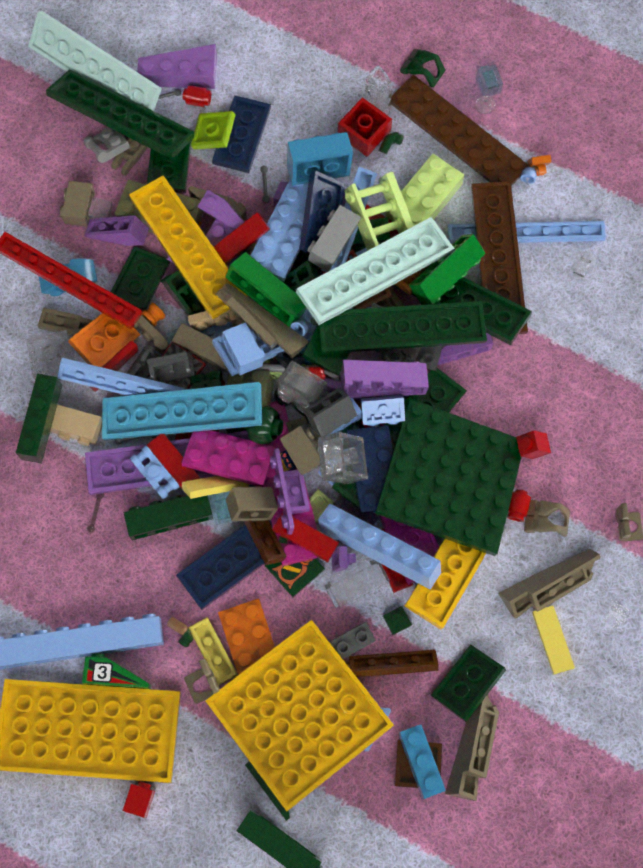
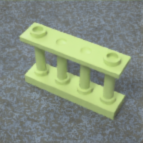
(394, 204)

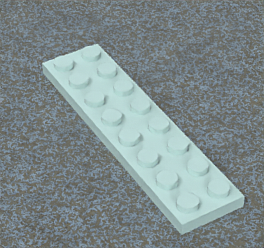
(76, 53)
(374, 270)

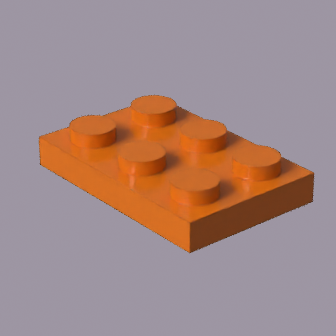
(102, 340)
(246, 633)

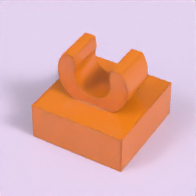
(540, 163)

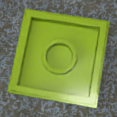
(213, 130)

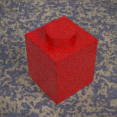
(533, 444)
(139, 799)

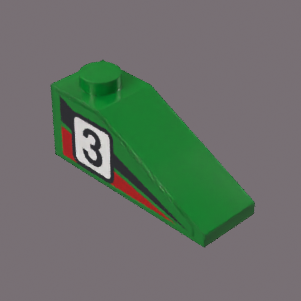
(105, 672)

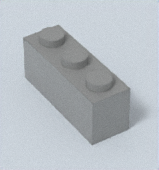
(333, 237)

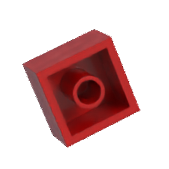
(365, 126)

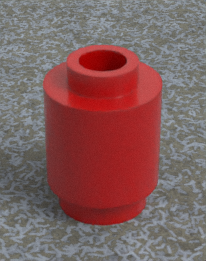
(197, 96)
(519, 505)

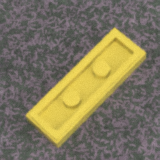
(210, 486)
(553, 640)
(213, 651)

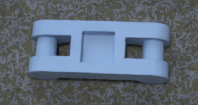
(154, 472)

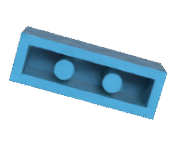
(421, 761)

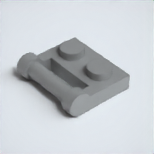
(111, 140)

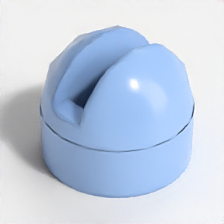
(530, 173)
(296, 326)

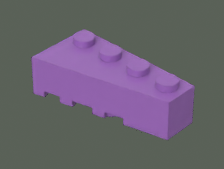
(181, 67)
(383, 378)

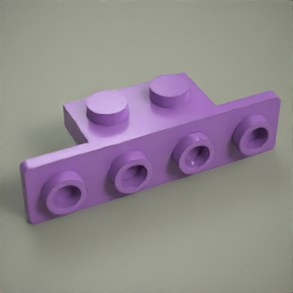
(292, 491)

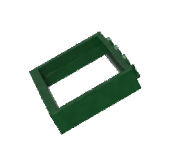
(277, 843)

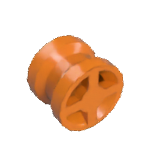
(153, 314)

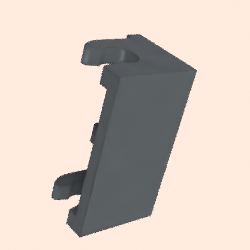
(171, 367)

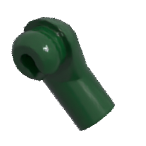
(390, 139)

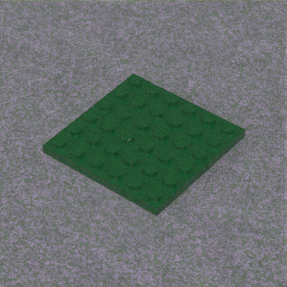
(450, 477)

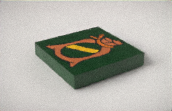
(296, 576)

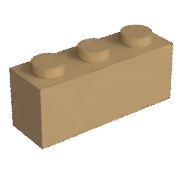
(77, 425)

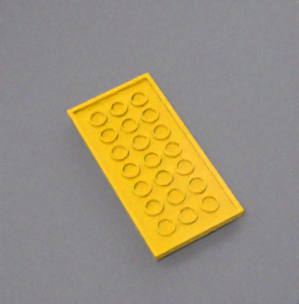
(88, 730)

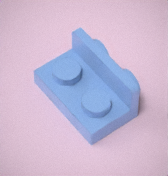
(382, 410)

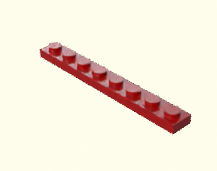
(69, 281)

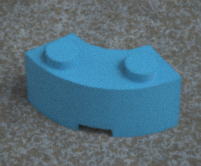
(81, 266)

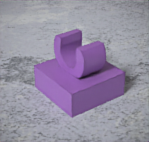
(341, 559)

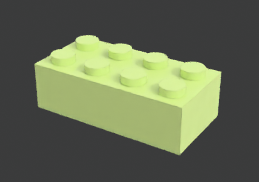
(430, 189)

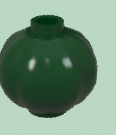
(269, 430)

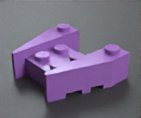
(225, 220)

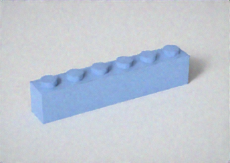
(380, 546)

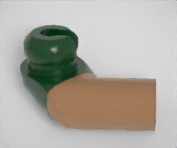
(182, 629)

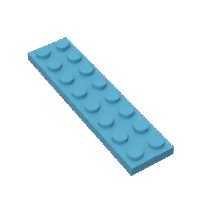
(182, 411)

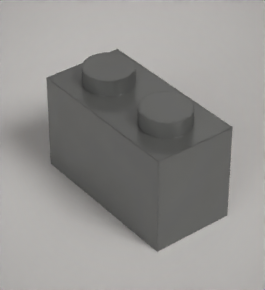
(330, 412)

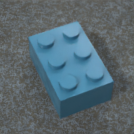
(324, 154)

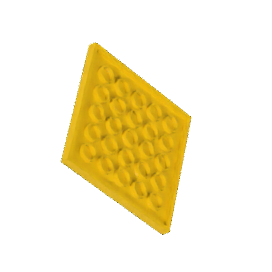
(299, 714)

